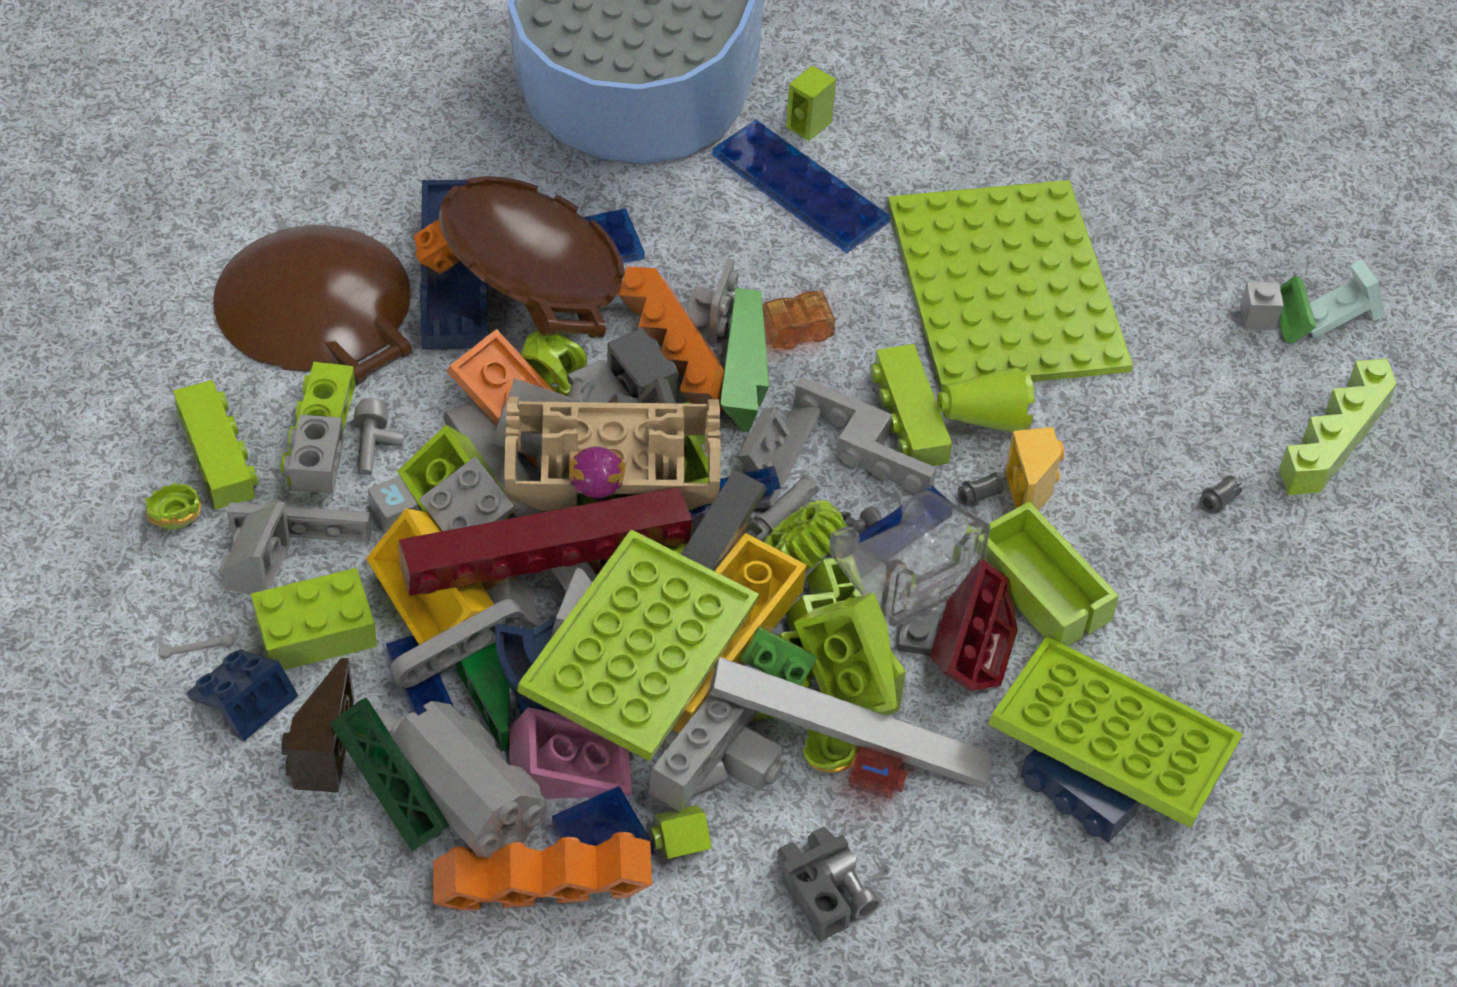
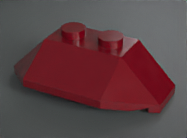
(977, 630)

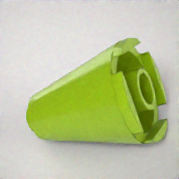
(990, 400)

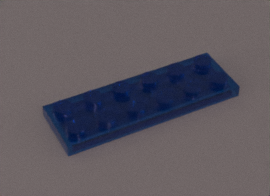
(801, 186)

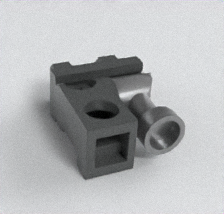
(815, 879)

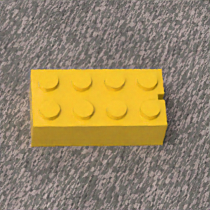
(423, 613)

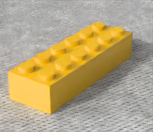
(777, 581)

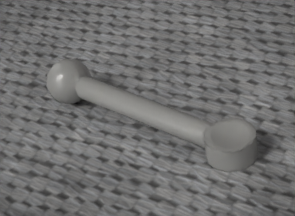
(166, 651)

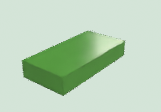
(1296, 316)

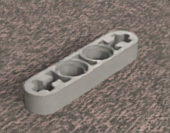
(455, 644)

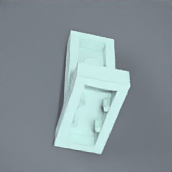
(1348, 301)

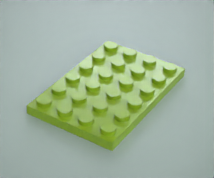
(638, 644)
(1116, 731)

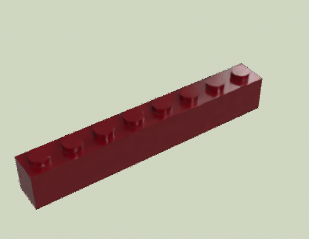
(540, 541)

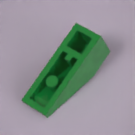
(488, 690)

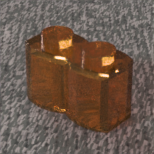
(798, 320)

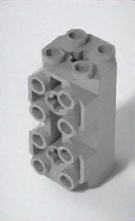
(469, 780)

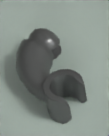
(867, 519)

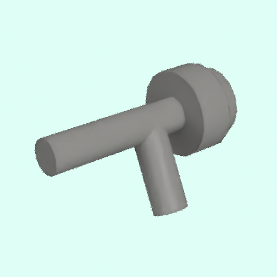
(373, 417)

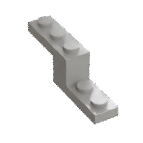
(864, 436)

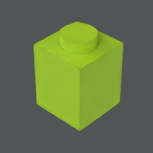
(681, 832)

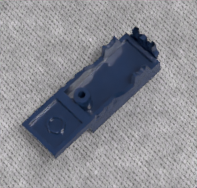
(456, 300)

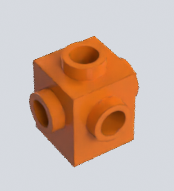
(433, 249)

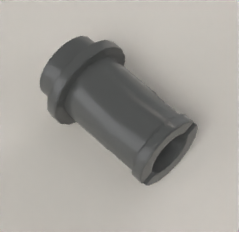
(980, 489)
(1215, 498)

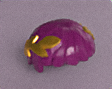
(597, 471)

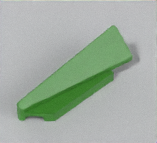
(746, 360)

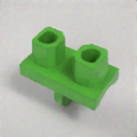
(778, 657)

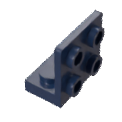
(245, 690)

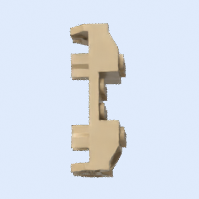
(642, 433)

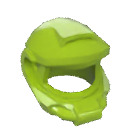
(554, 358)

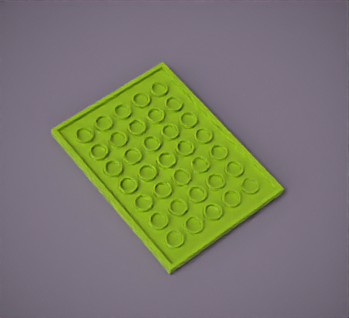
(1008, 283)

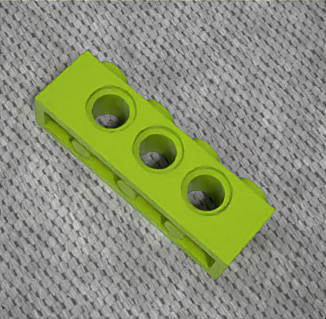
(326, 393)

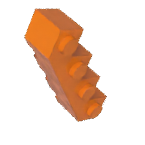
(673, 328)
(562, 871)

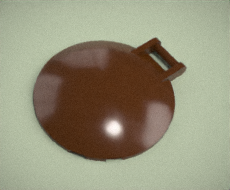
(534, 251)
(315, 299)

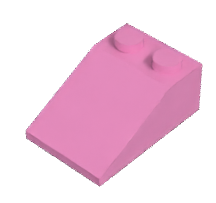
(567, 756)

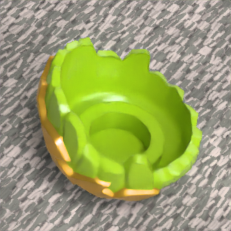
(173, 506)
(836, 753)

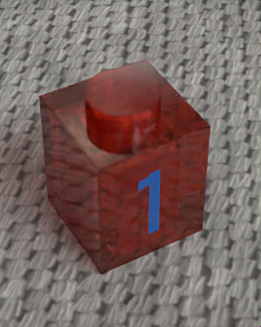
(877, 773)

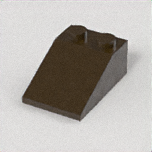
(312, 746)

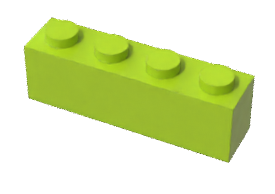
(912, 405)
(215, 445)

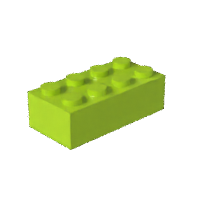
(1048, 576)

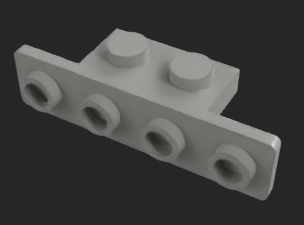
(777, 444)

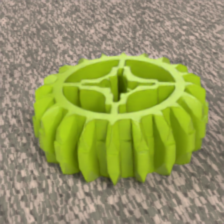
(807, 532)

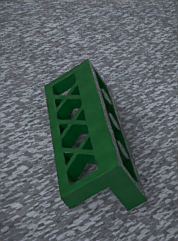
(389, 774)

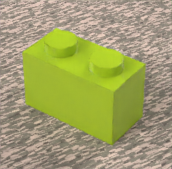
(810, 102)

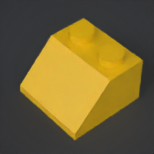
(1033, 465)

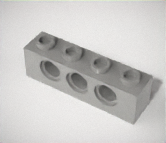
(697, 750)

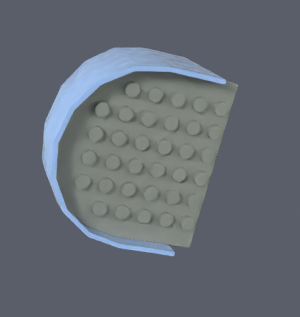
(635, 72)

